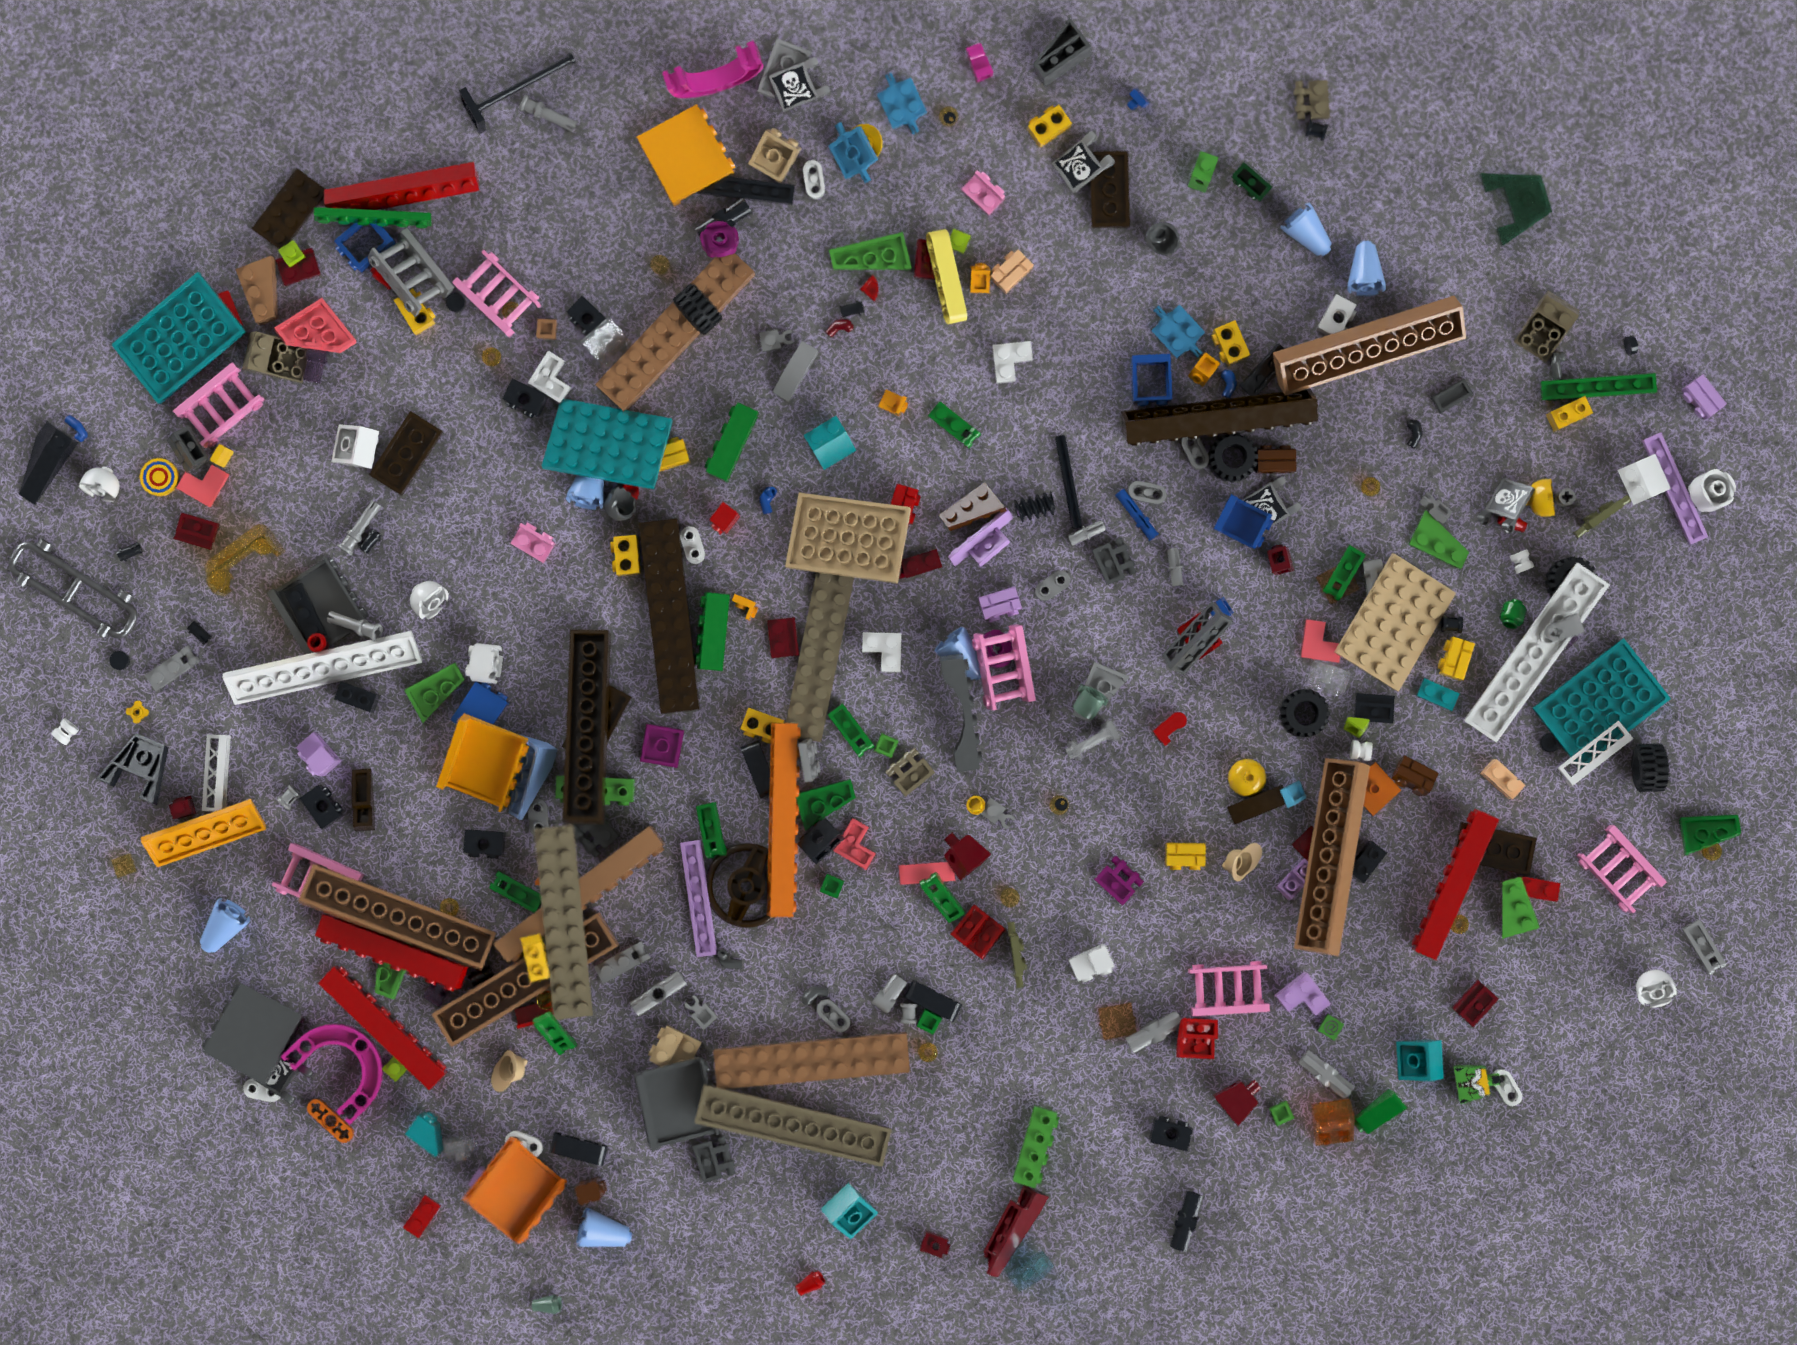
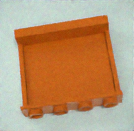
(514, 1191)

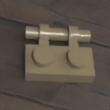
(1318, 100)
(914, 776)

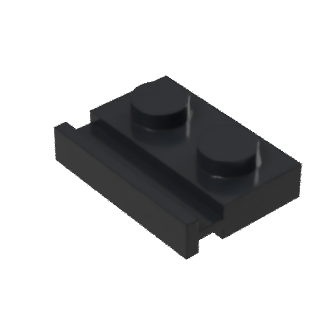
(1374, 707)

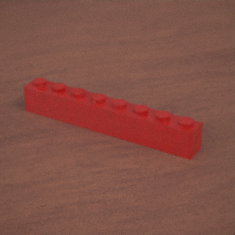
(405, 188)
(1455, 883)
(391, 951)
(383, 1027)

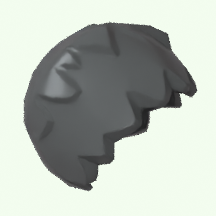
(1163, 238)
(619, 504)

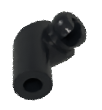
(1417, 432)

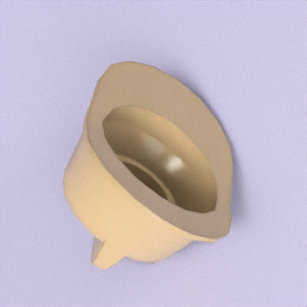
(1243, 861)
(507, 1070)

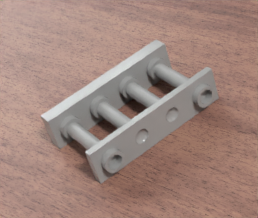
(418, 257)
(1107, 732)

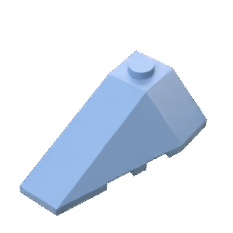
(535, 769)

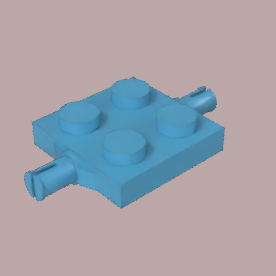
(902, 103)
(853, 152)
(1178, 331)

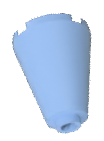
(1308, 230)
(1366, 271)
(586, 492)
(961, 643)
(223, 924)
(601, 1231)

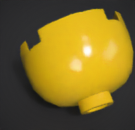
(1542, 498)
(1247, 777)

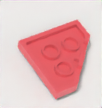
(316, 329)

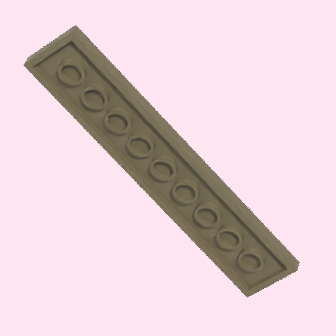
(819, 654)
(563, 922)
(793, 1125)

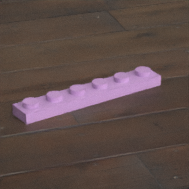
(1678, 494)
(698, 898)

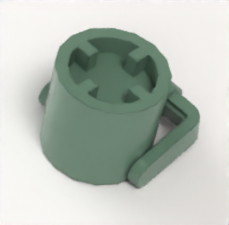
(1089, 701)

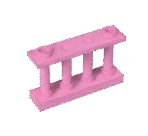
(478, 299)
(201, 398)
(1021, 673)
(315, 858)
(1640, 864)
(1220, 1006)

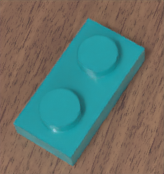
(1437, 694)

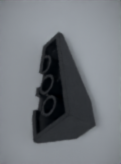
(47, 457)

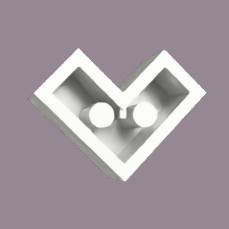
(889, 645)
(1092, 962)

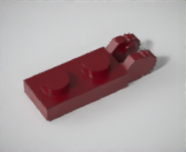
(920, 564)

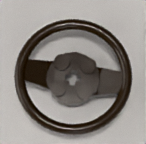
(741, 899)

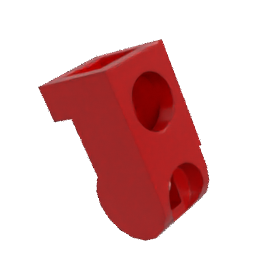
(1167, 727)

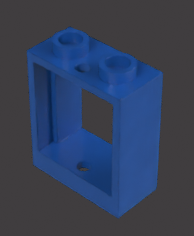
(364, 264)
(1154, 359)

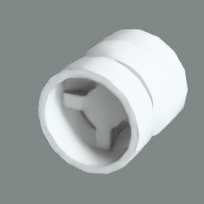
(1521, 561)
(65, 731)
(1361, 750)

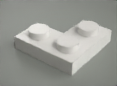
(1006, 355)
(545, 380)

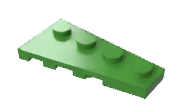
(875, 254)

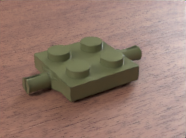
(1596, 518)
(1016, 947)

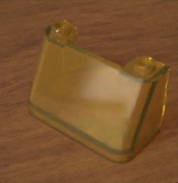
(256, 539)

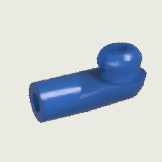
(1231, 383)
(77, 425)
(765, 499)

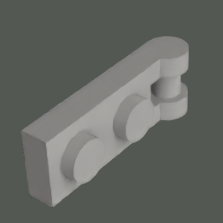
(172, 668)
(1703, 946)
(621, 962)

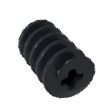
(1034, 506)

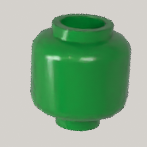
(1513, 614)

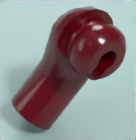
(840, 324)

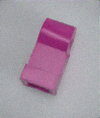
(979, 62)

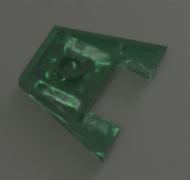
(1525, 198)

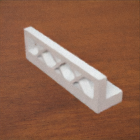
(1603, 755)
(221, 772)

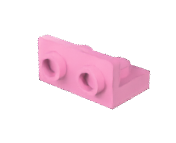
(983, 192)
(533, 543)

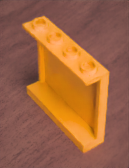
(685, 154)
(483, 761)

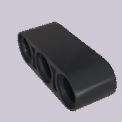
(758, 767)
(933, 1001)
(579, 1150)

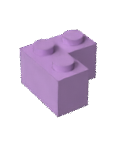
(317, 755)
(1304, 990)

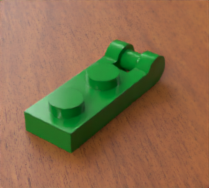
(953, 424)
(1344, 572)
(850, 729)
(711, 830)
(517, 892)
(942, 898)
(554, 1033)

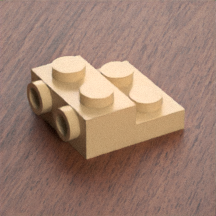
(775, 154)
(673, 1047)

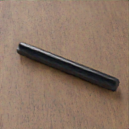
(1068, 481)

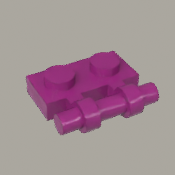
(1116, 885)

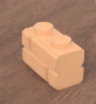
(1011, 271)
(1502, 779)

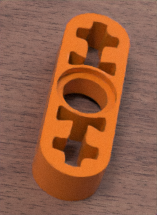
(323, 1107)

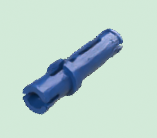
(1141, 521)

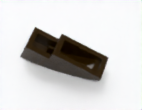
(363, 800)
(1256, 805)

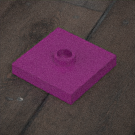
(662, 745)

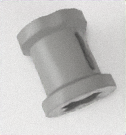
(1562, 502)
(289, 797)
(908, 1013)

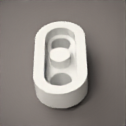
(813, 180)
(693, 544)
(1508, 1086)
(260, 1093)
(526, 1141)

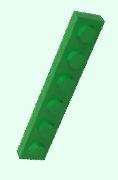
(378, 217)
(1598, 387)

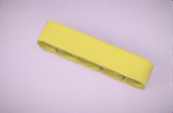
(946, 276)

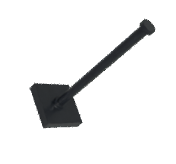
(475, 109)

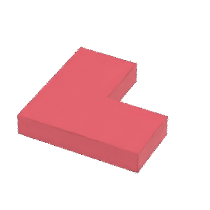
(206, 489)
(1313, 644)
(850, 846)

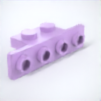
(985, 542)

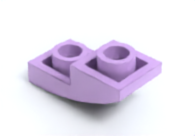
(1293, 881)

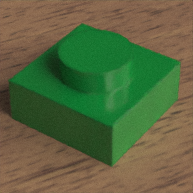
(832, 886)
(929, 1021)

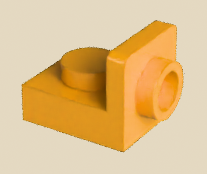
(980, 278)
(1204, 369)
(893, 403)
(742, 603)

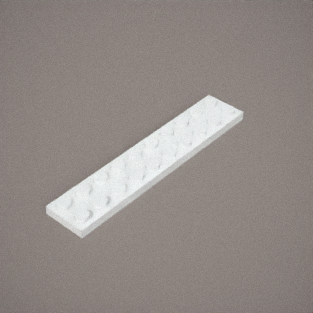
(1534, 654)
(322, 667)

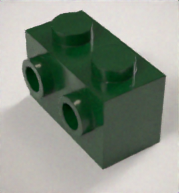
(1252, 180)

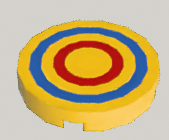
(159, 477)

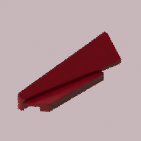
(1012, 1228)

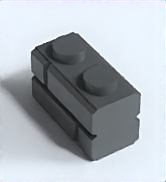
(187, 449)

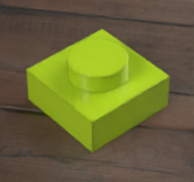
(959, 241)
(291, 253)
(394, 1069)

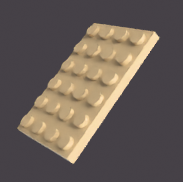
(848, 537)
(1395, 622)

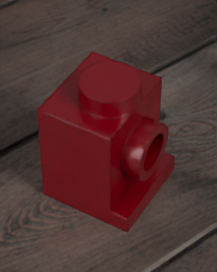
(1283, 567)
(182, 807)
(930, 1238)

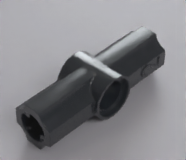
(730, 215)
(1186, 1221)

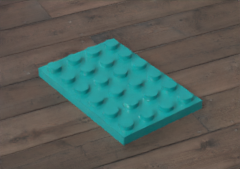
(179, 338)
(607, 443)
(1599, 695)

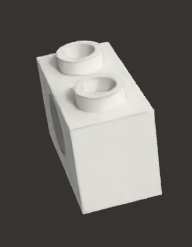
(1337, 306)

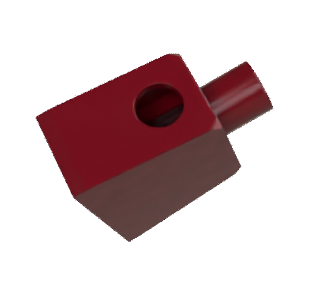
(965, 855)
(1238, 1100)

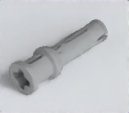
(539, 110)
(354, 536)
(362, 627)

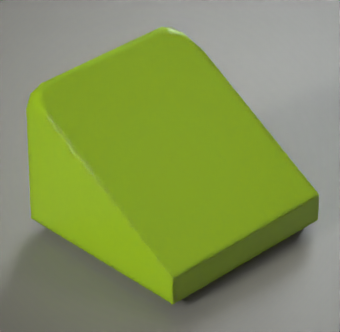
(1356, 726)

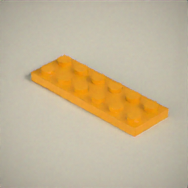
(203, 833)

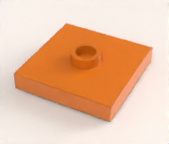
(1379, 789)

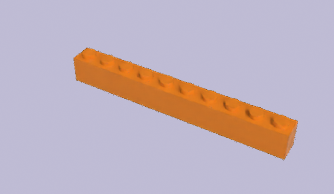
(783, 819)

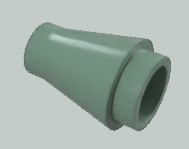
(549, 1304)

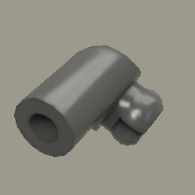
(1555, 365)
(726, 961)
(812, 992)

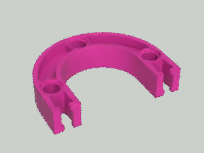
(693, 85)
(369, 1058)

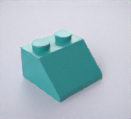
(829, 442)
(1420, 1060)
(427, 1133)
(849, 1211)

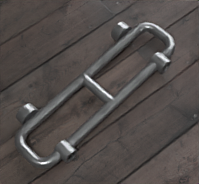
(43, 549)

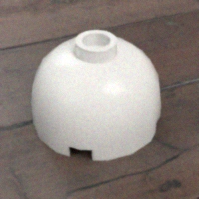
(101, 483)
(426, 599)
(1655, 988)

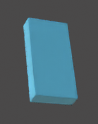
(1293, 794)

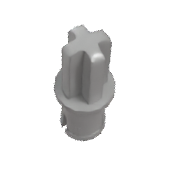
(1086, 532)
(1175, 567)

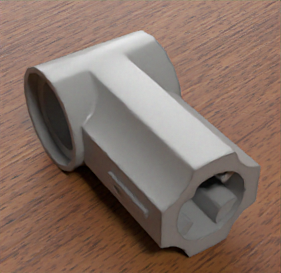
(1371, 570)
(887, 996)

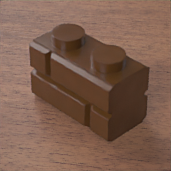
(1276, 460)
(1414, 776)
(590, 1190)

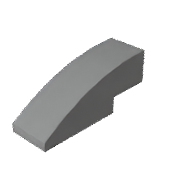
(795, 371)

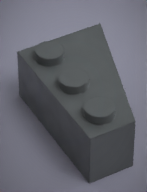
(1062, 54)

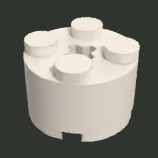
(1712, 490)
(484, 663)

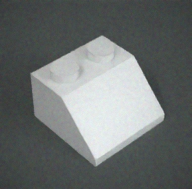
(355, 446)
(1644, 479)

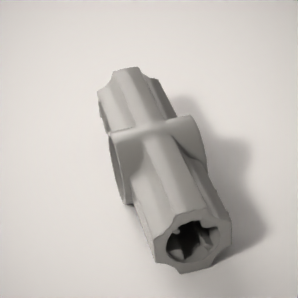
(648, 1000)
(1153, 1032)
(1326, 1074)

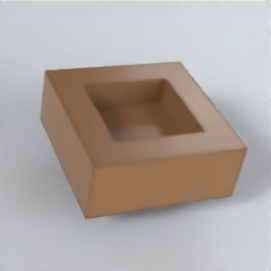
(546, 329)

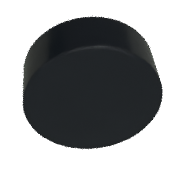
(455, 302)
(1630, 345)
(119, 660)
(1549, 743)

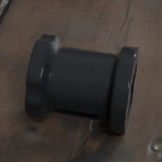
(1316, 130)
(1452, 624)

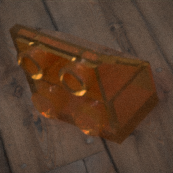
(1333, 1122)

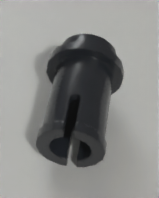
(852, 309)
(370, 540)
(129, 551)
(201, 634)
(479, 977)

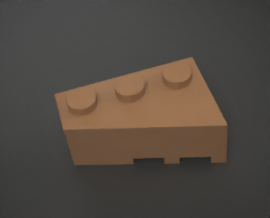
(260, 289)

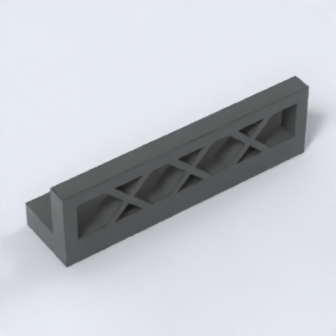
(1198, 642)

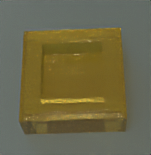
(124, 865)

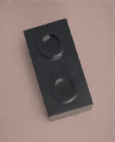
(581, 309)
(536, 398)
(357, 697)
(312, 800)
(472, 843)
(818, 851)
(1367, 861)
(1179, 1141)

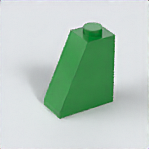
(1379, 1112)

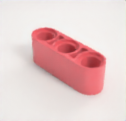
(916, 872)

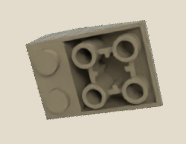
(1547, 326)
(273, 358)

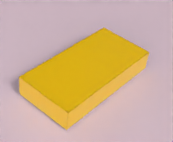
(221, 455)

